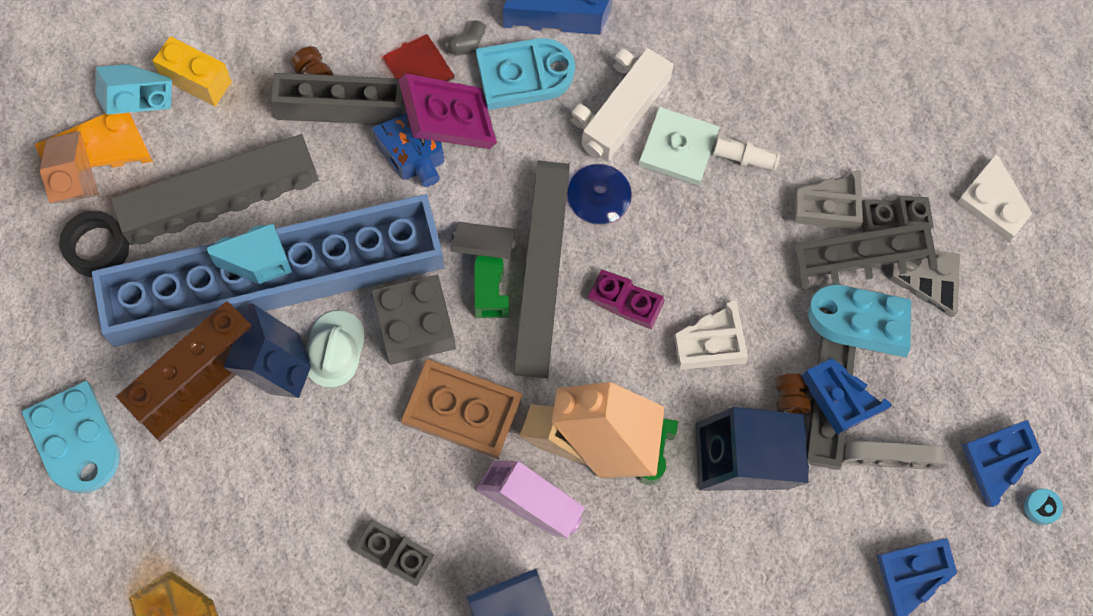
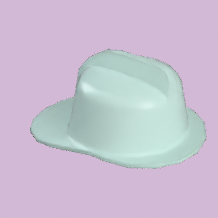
(335, 348)

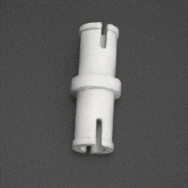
(746, 153)

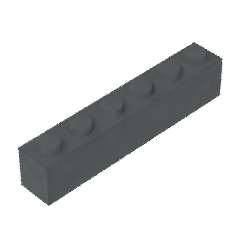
(214, 190)

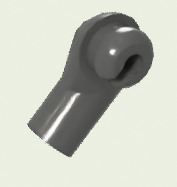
(468, 42)

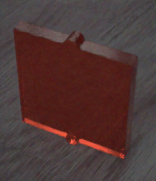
(418, 59)

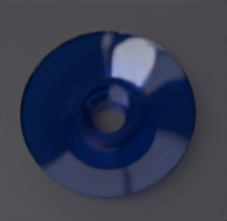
(595, 206)

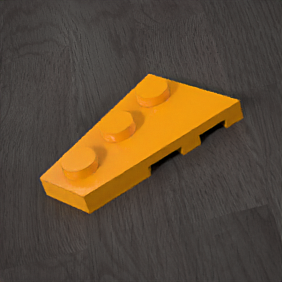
(109, 140)

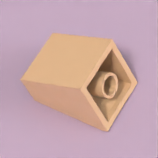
(610, 428)

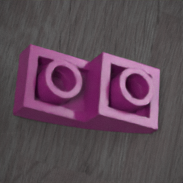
(624, 299)

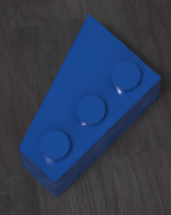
(567, 15)

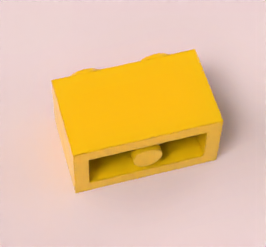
(193, 71)

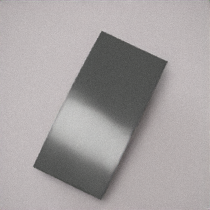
(896, 213)
(393, 552)

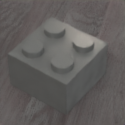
(414, 319)

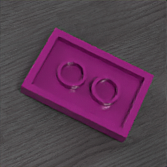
(447, 111)

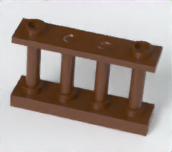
(185, 374)

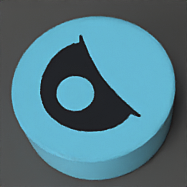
(1043, 507)

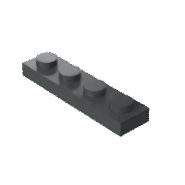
(823, 444)

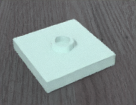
(679, 146)

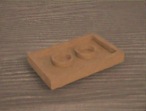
(462, 409)

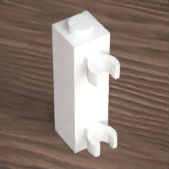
(626, 105)

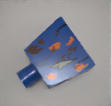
(408, 154)

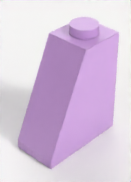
(531, 498)

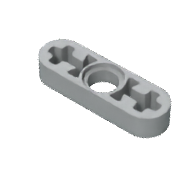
(893, 455)

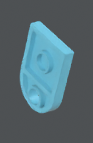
(522, 72)
(863, 319)
(72, 434)

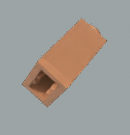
(67, 169)

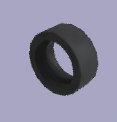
(78, 227)

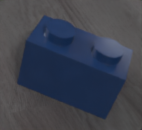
(269, 355)

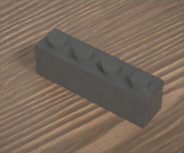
(336, 98)

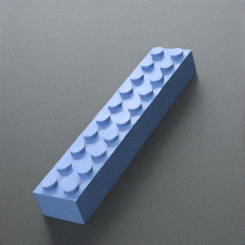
(325, 259)

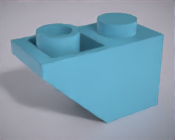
(131, 89)
(253, 255)

